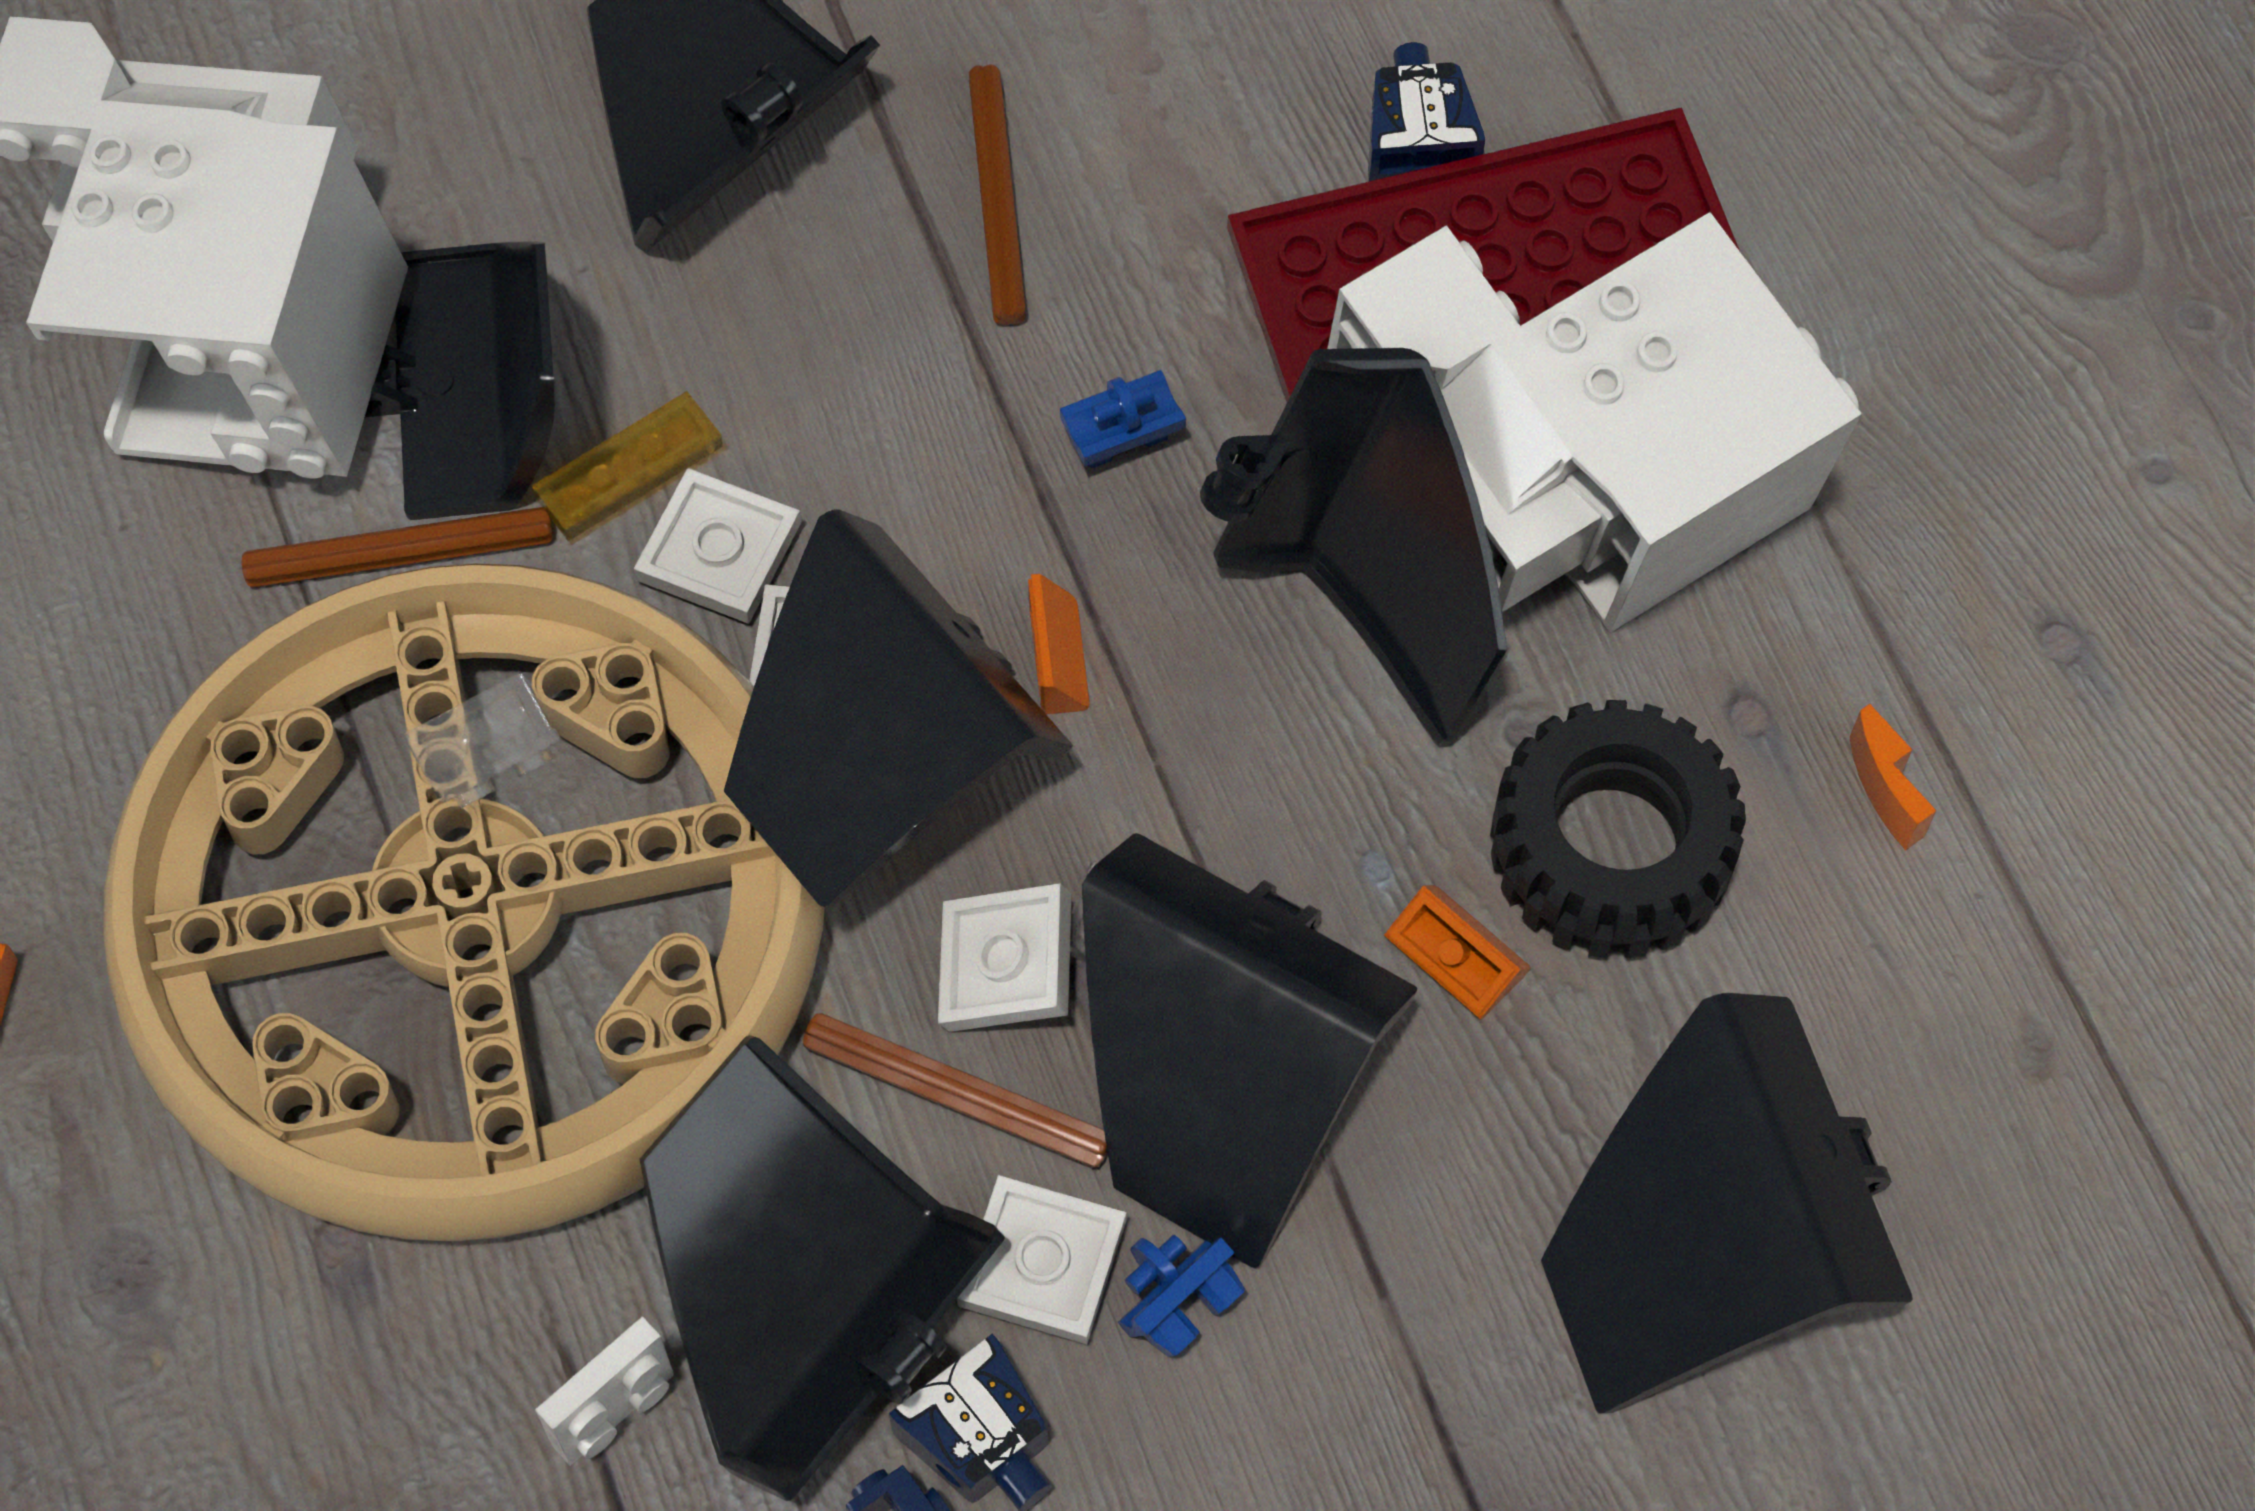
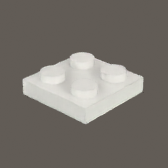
(717, 545)
(1005, 958)
(1050, 1262)
(605, 1391)

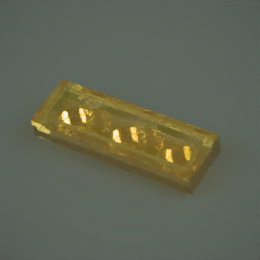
(627, 465)

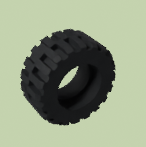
(1632, 755)

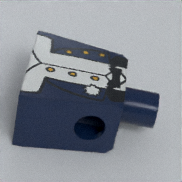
(1420, 115)
(977, 1428)

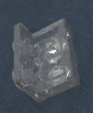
(481, 740)

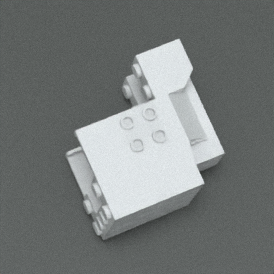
(214, 233)
(1623, 425)

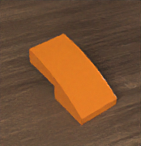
(1880, 761)

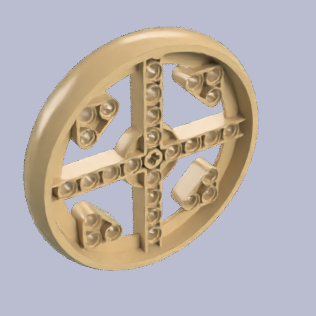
(270, 703)

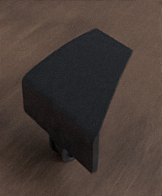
(704, 94)
(470, 377)
(1381, 514)
(871, 712)
(1220, 1040)
(1720, 1209)
(796, 1266)

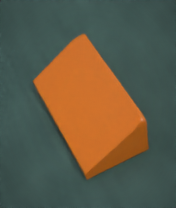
(1057, 647)
(1457, 950)

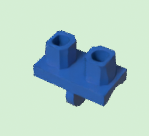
(1122, 418)
(1158, 1312)

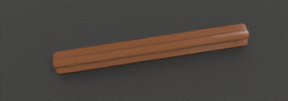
(997, 195)
(396, 547)
(956, 1089)

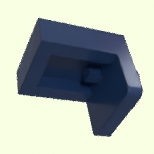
(895, 1492)

